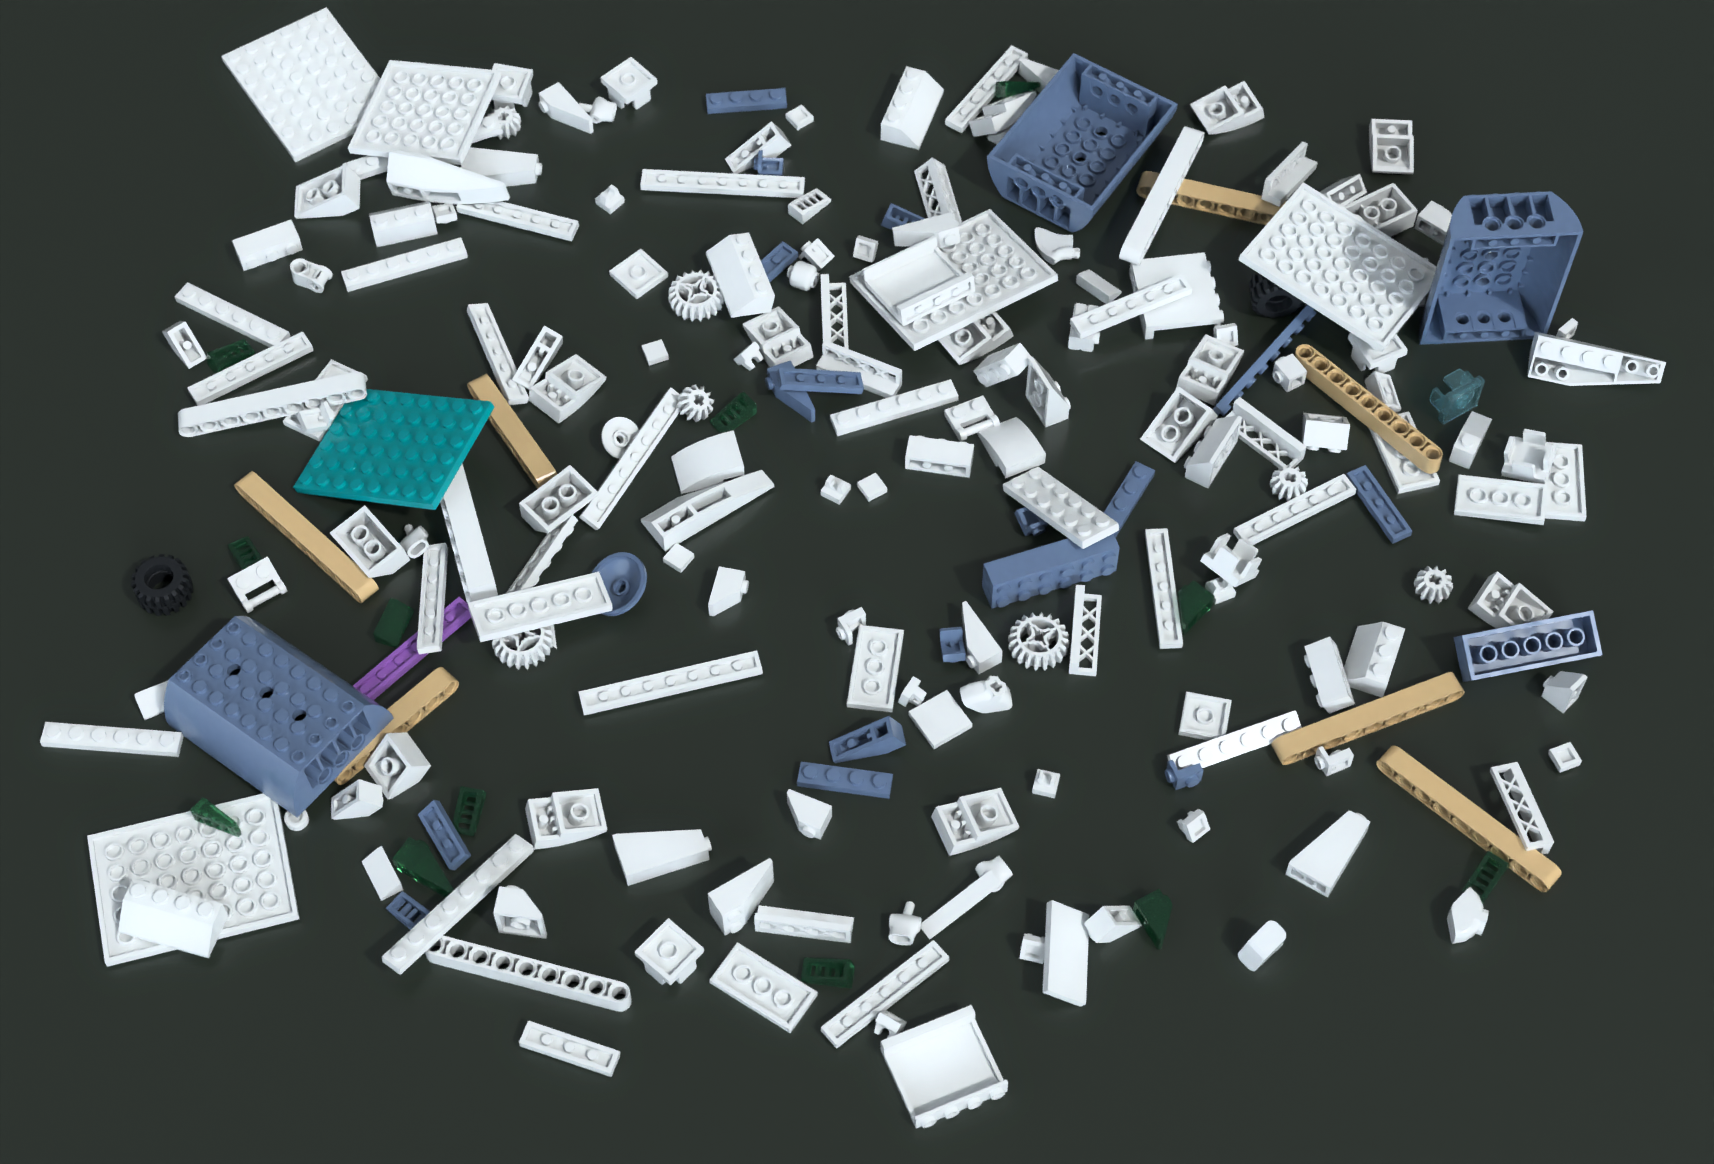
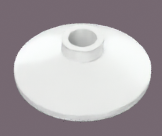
(621, 428)

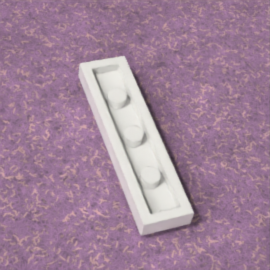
(569, 1048)

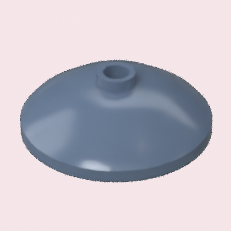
(623, 579)

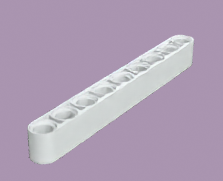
(1161, 195)
(271, 404)
(536, 979)

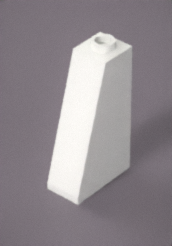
(504, 166)
(658, 853)
(1328, 855)

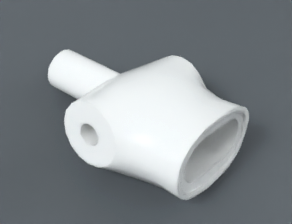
(600, 110)
(415, 542)
(998, 867)
(904, 926)

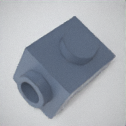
(768, 166)
(1030, 522)
(952, 644)
(1184, 777)

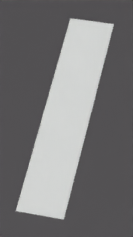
(960, 904)

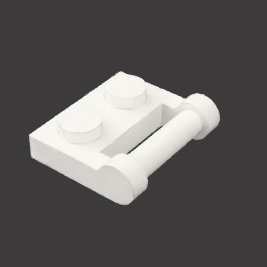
(970, 413)
(253, 578)

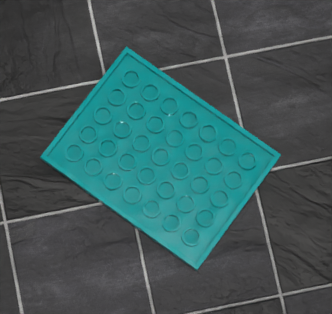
(395, 448)

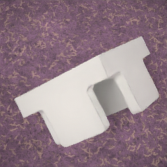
(629, 84)
(513, 86)
(1366, 355)
(1529, 457)
(1233, 565)
(669, 954)

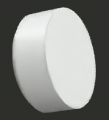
(296, 823)

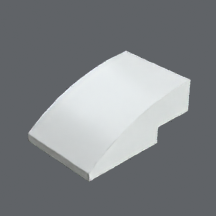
(1228, 109)
(1001, 114)
(1391, 146)
(778, 338)
(977, 338)
(1210, 369)
(566, 388)
(1012, 447)
(708, 462)
(1507, 604)
(565, 818)
(974, 821)

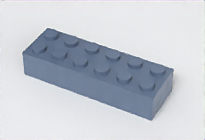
(1047, 569)
(1527, 646)

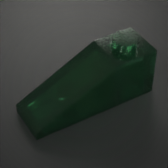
(419, 864)

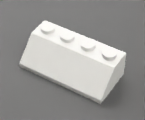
(911, 109)
(741, 276)
(171, 918)

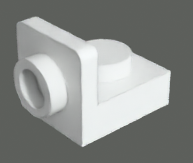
(816, 254)
(1334, 762)

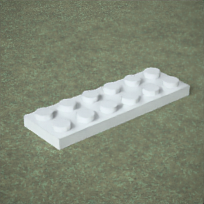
(1061, 507)
(539, 606)

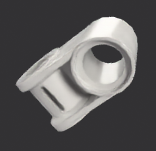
(310, 274)

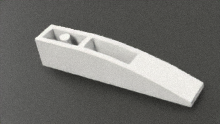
(439, 182)
(1584, 363)
(701, 508)

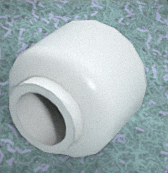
(803, 276)

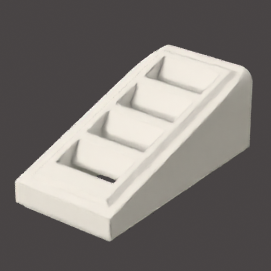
(803, 216)

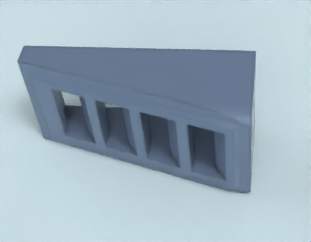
(899, 213)
(418, 909)

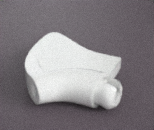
(1054, 246)

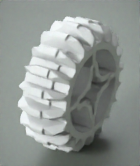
(699, 301)
(1036, 649)
(529, 652)

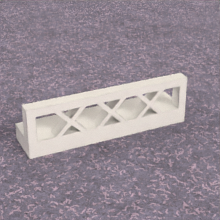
(1288, 176)
(941, 190)
(826, 297)
(874, 380)
(1271, 434)
(1077, 629)
(1525, 804)
(804, 924)

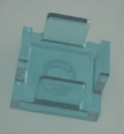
(1462, 398)

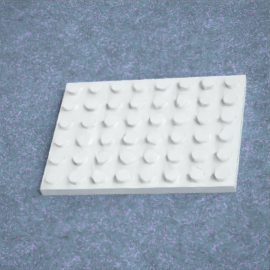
(306, 82)
(1341, 266)
(1002, 272)
(179, 853)

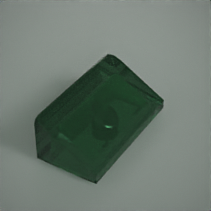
(393, 623)

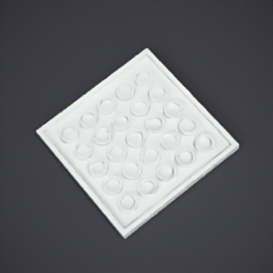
(425, 111)

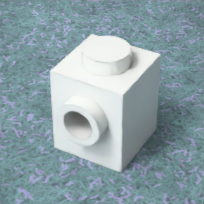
(1289, 372)

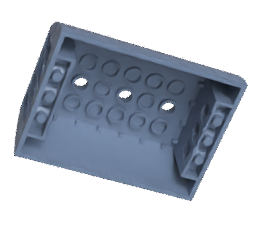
(1038, 154)
(1523, 276)
(222, 711)

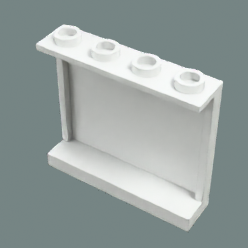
(917, 281)
(1192, 310)
(943, 1067)

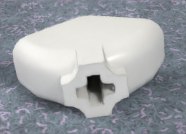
(987, 695)
(1466, 917)
(1262, 945)

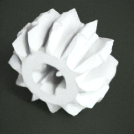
(509, 121)
(691, 395)
(1288, 482)
(1433, 584)

